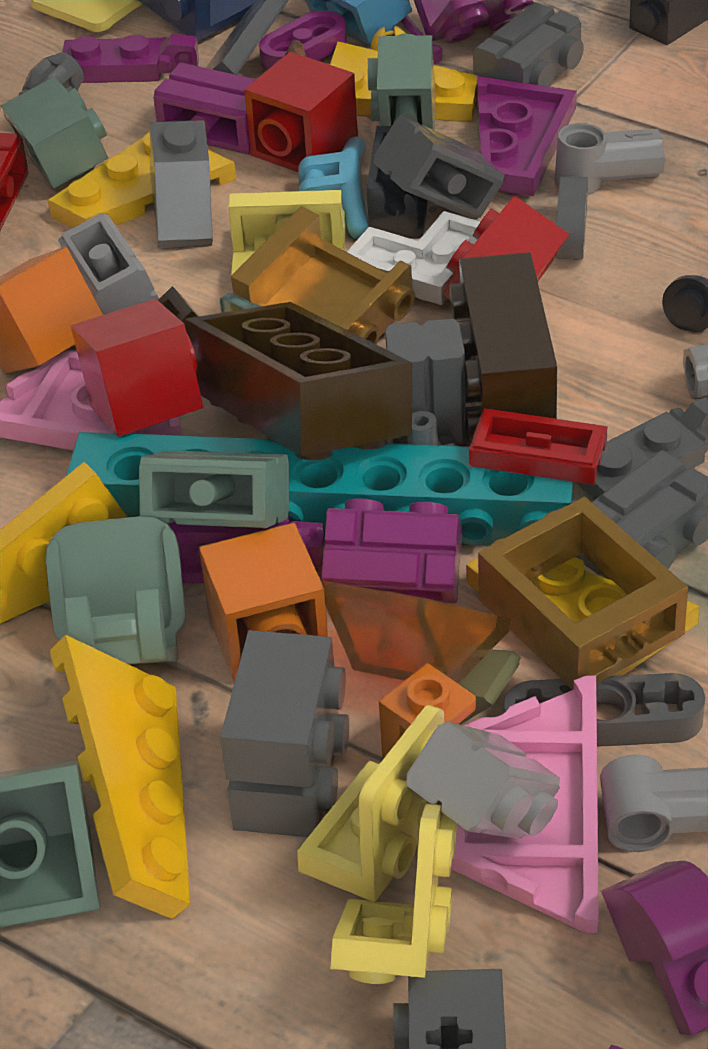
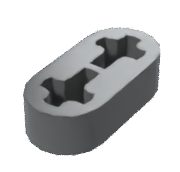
(572, 215)

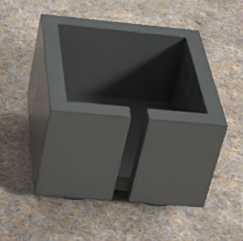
(284, 733)

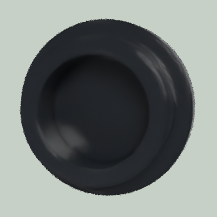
(687, 303)

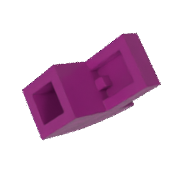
(665, 921)

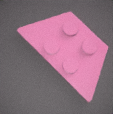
(54, 406)
(560, 864)

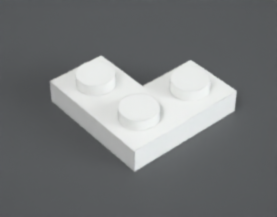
(426, 256)

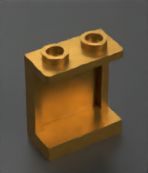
(324, 279)

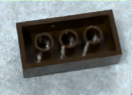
(302, 379)

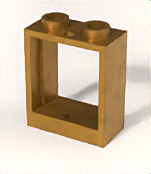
(607, 639)

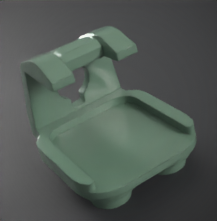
(118, 587)

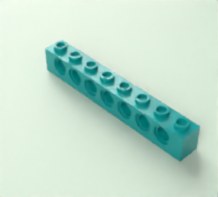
(487, 500)

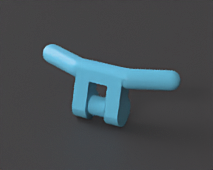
(342, 173)

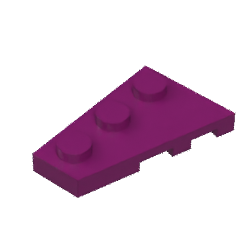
(521, 129)

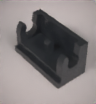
(389, 205)

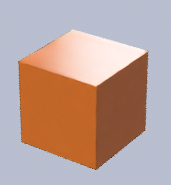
(39, 306)
(261, 585)

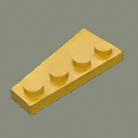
(134, 769)

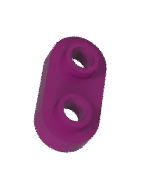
(316, 30)

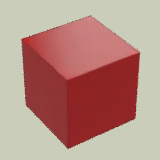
(300, 111)
(138, 366)

